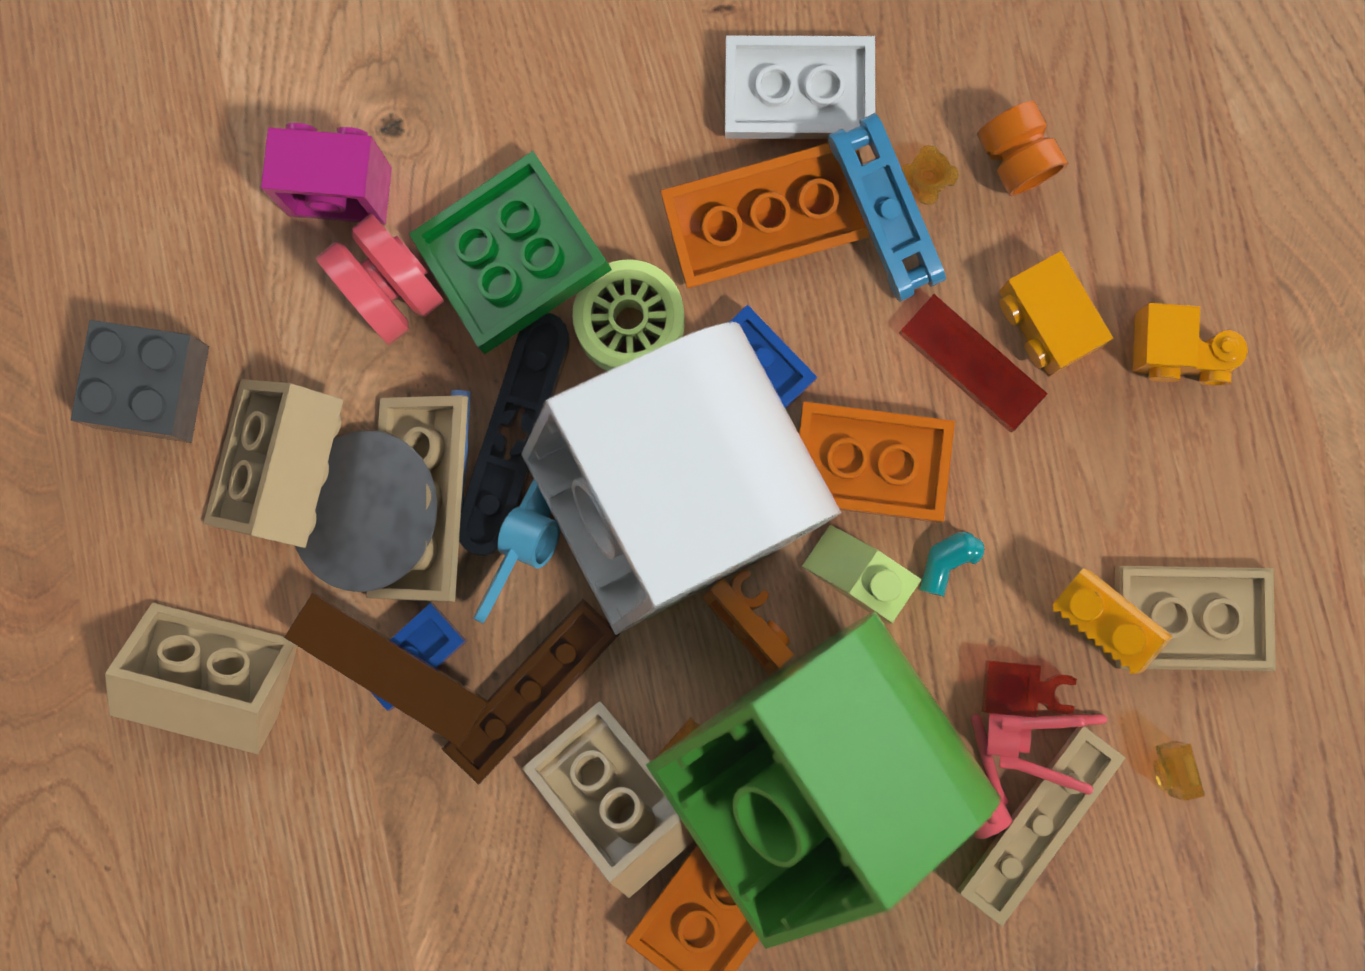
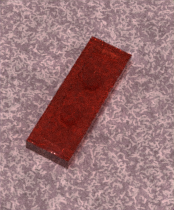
(973, 363)

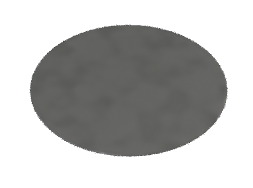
(370, 513)

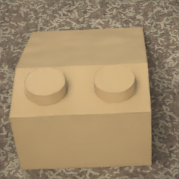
(609, 799)

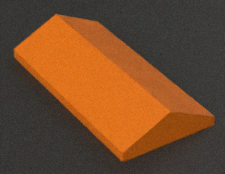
(761, 215)

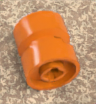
(1020, 145)

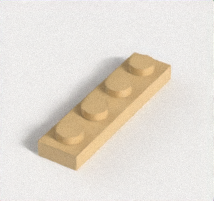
(1039, 827)

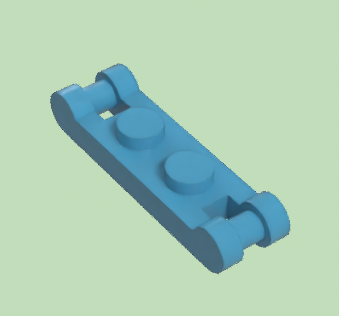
(887, 207)

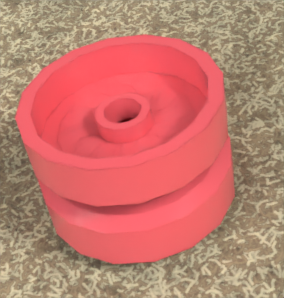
(380, 279)

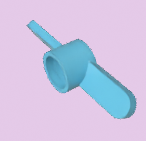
(525, 537)

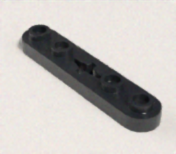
(527, 385)

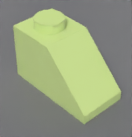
(861, 573)

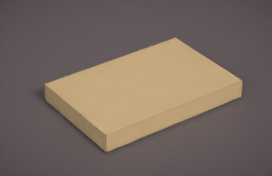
(1214, 613)

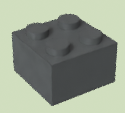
(140, 381)

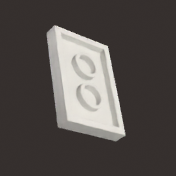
(797, 85)

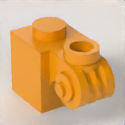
(1170, 346)

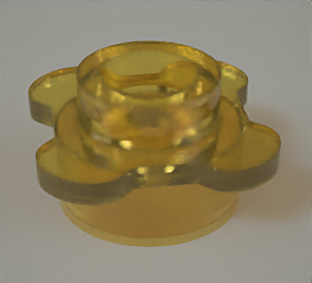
(943, 174)

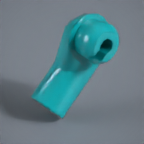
(948, 555)

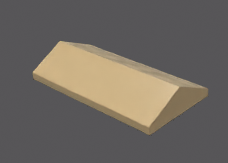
(438, 434)

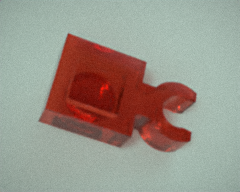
(1018, 689)

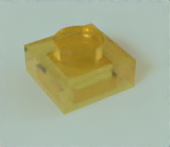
(1178, 771)

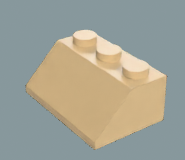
(274, 461)
(201, 678)

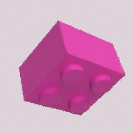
(326, 173)

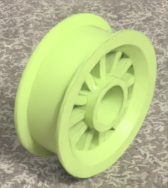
(627, 273)

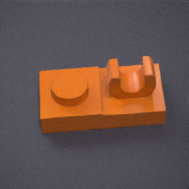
(762, 639)

